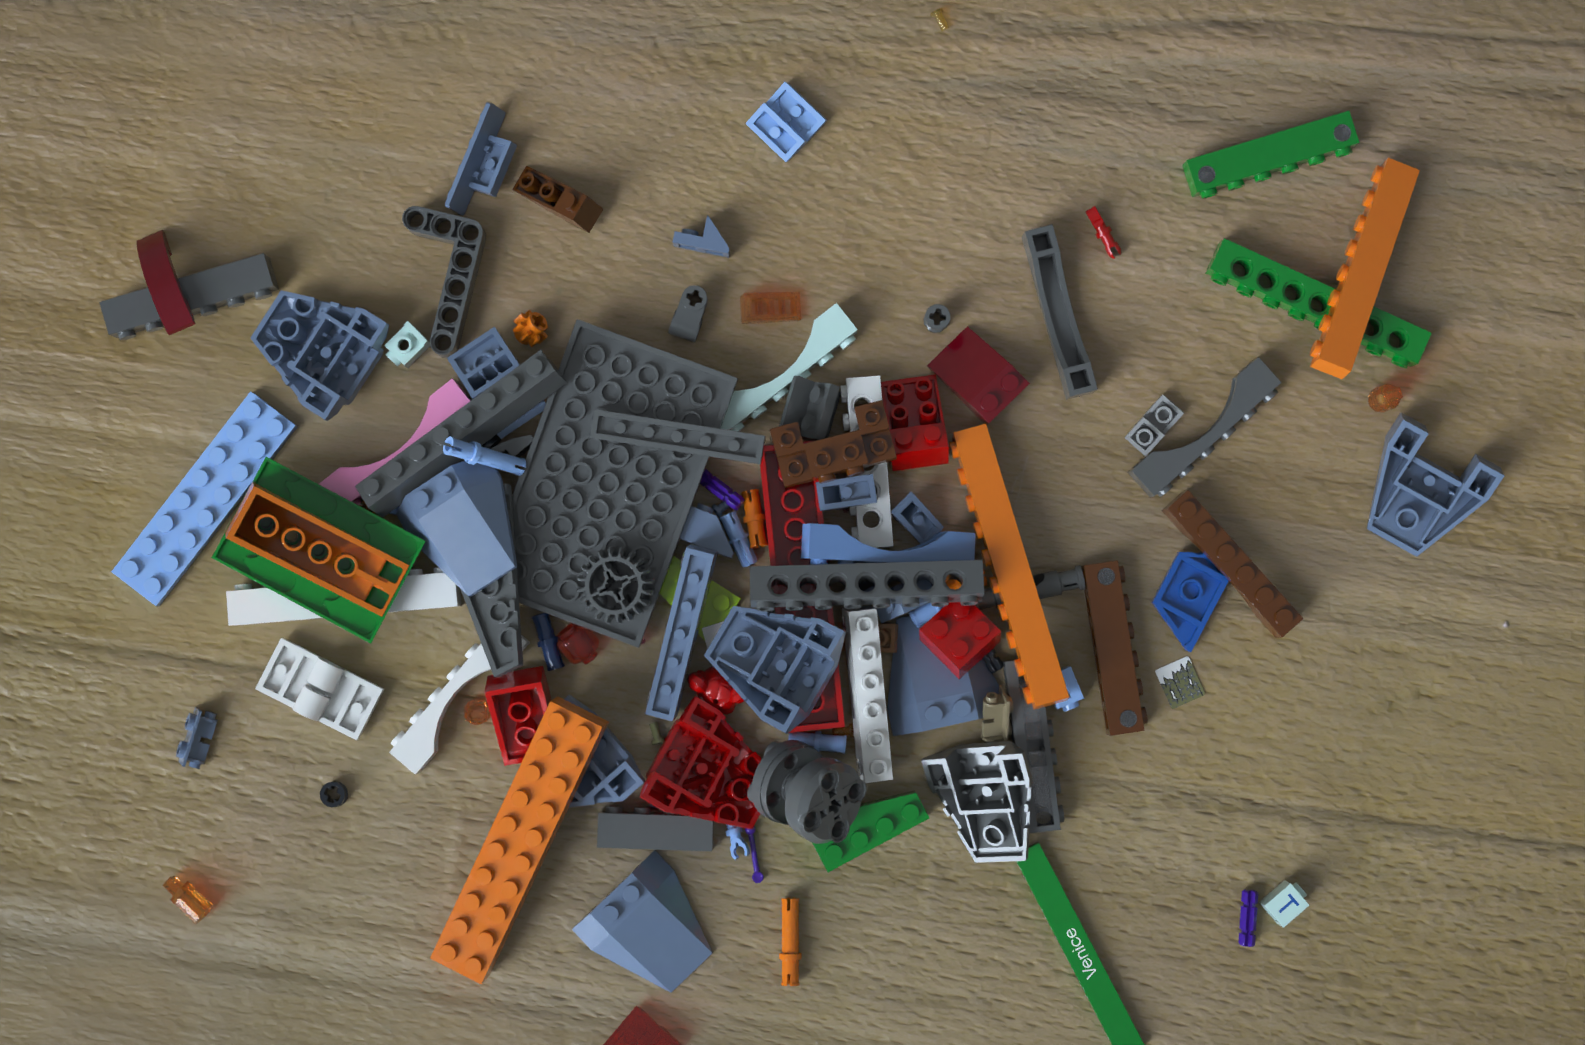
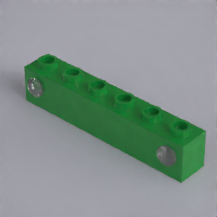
(1271, 154)

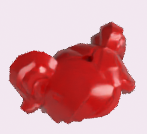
(712, 686)

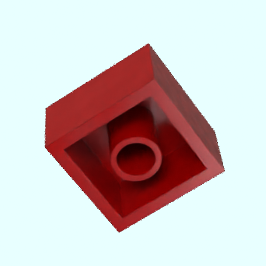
(959, 637)

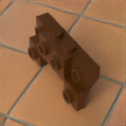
(836, 454)

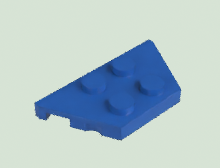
(1189, 596)

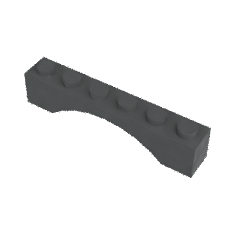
(1053, 296)
(1247, 389)

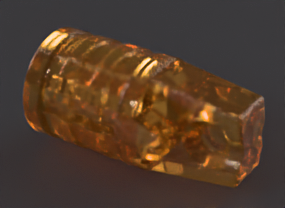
(1384, 398)
(188, 899)

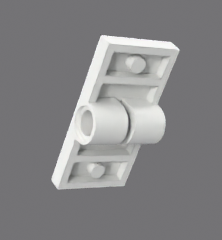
(319, 689)

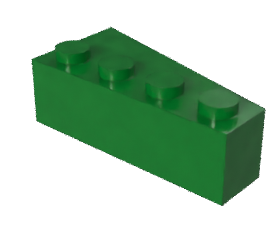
(873, 826)

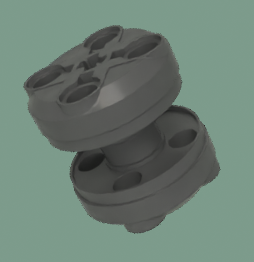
(807, 791)

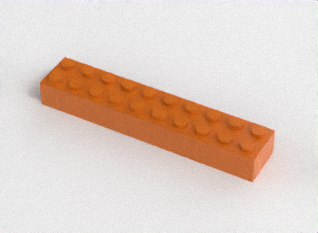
(519, 839)

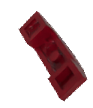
(163, 283)

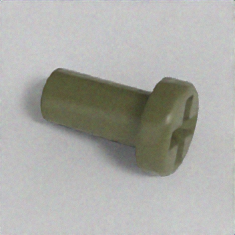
(656, 734)

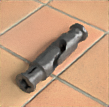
(1047, 585)

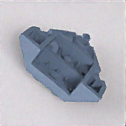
(611, 772)

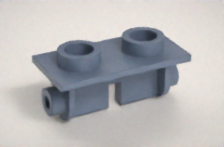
(197, 727)

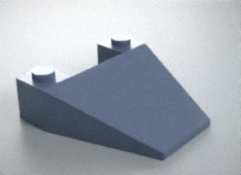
(1418, 499)

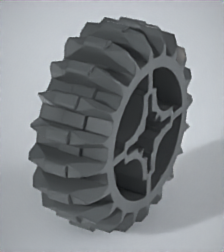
(609, 573)

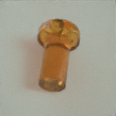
(844, 730)

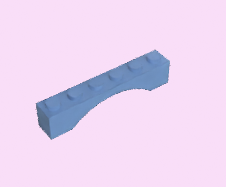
(831, 542)

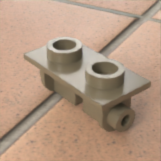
(996, 707)

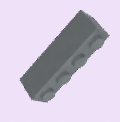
(652, 830)

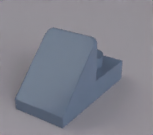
(710, 243)
(846, 492)
(916, 518)

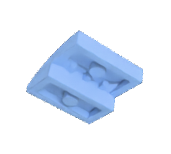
(786, 121)

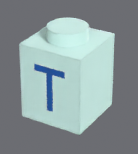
(1285, 902)

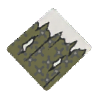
(1180, 682)

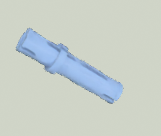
(474, 453)

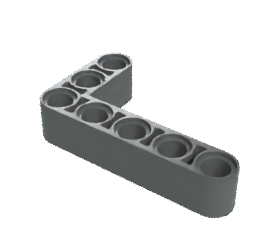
(454, 274)

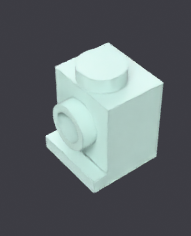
(417, 345)

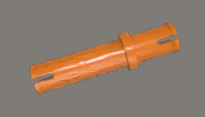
(790, 942)

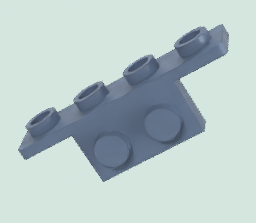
(483, 162)

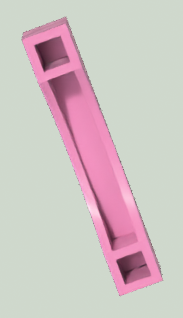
(440, 406)

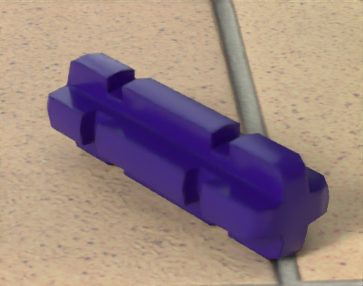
(721, 490)
(1248, 918)

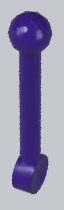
(757, 875)

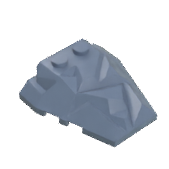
(320, 349)

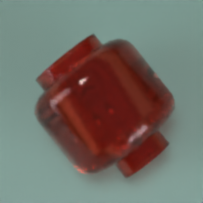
(578, 644)

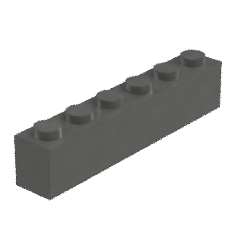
(204, 291)

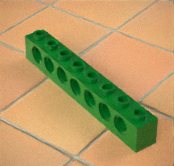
(1411, 337)

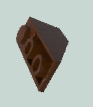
(558, 199)

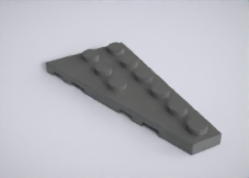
(497, 615)

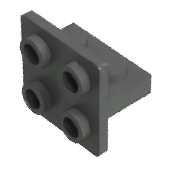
(811, 406)

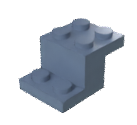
(485, 363)

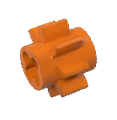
(530, 328)

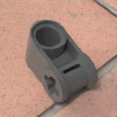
(687, 318)

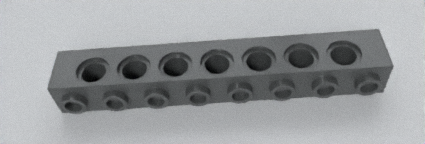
(822, 576)

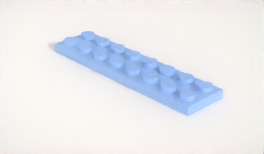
(203, 499)

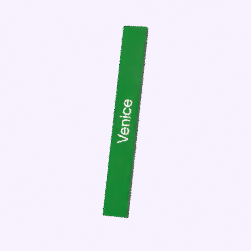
(1078, 948)

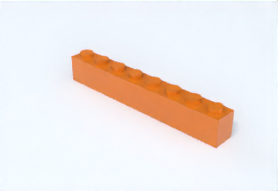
(1364, 268)

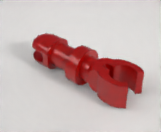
(1103, 231)

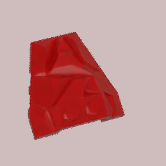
(703, 769)

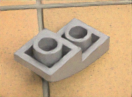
(1154, 425)

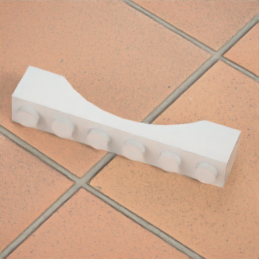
(421, 740)

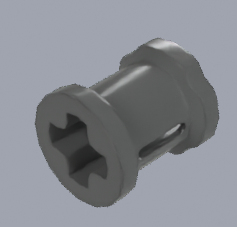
(944, 314)

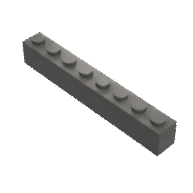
(475, 422)

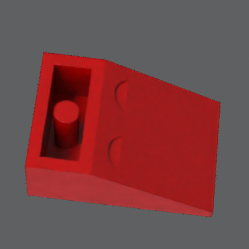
(915, 422)

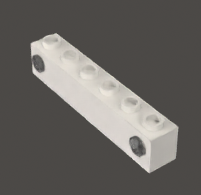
(867, 694)

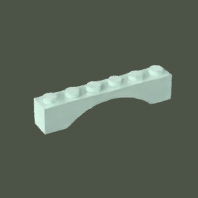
(828, 333)

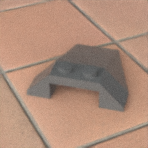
(987, 797)

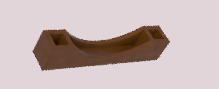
(1234, 564)

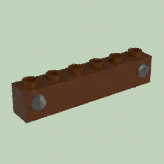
(1113, 648)

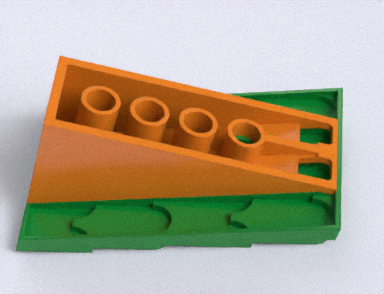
(340, 563)

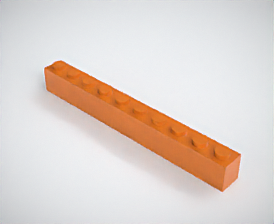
(1009, 566)

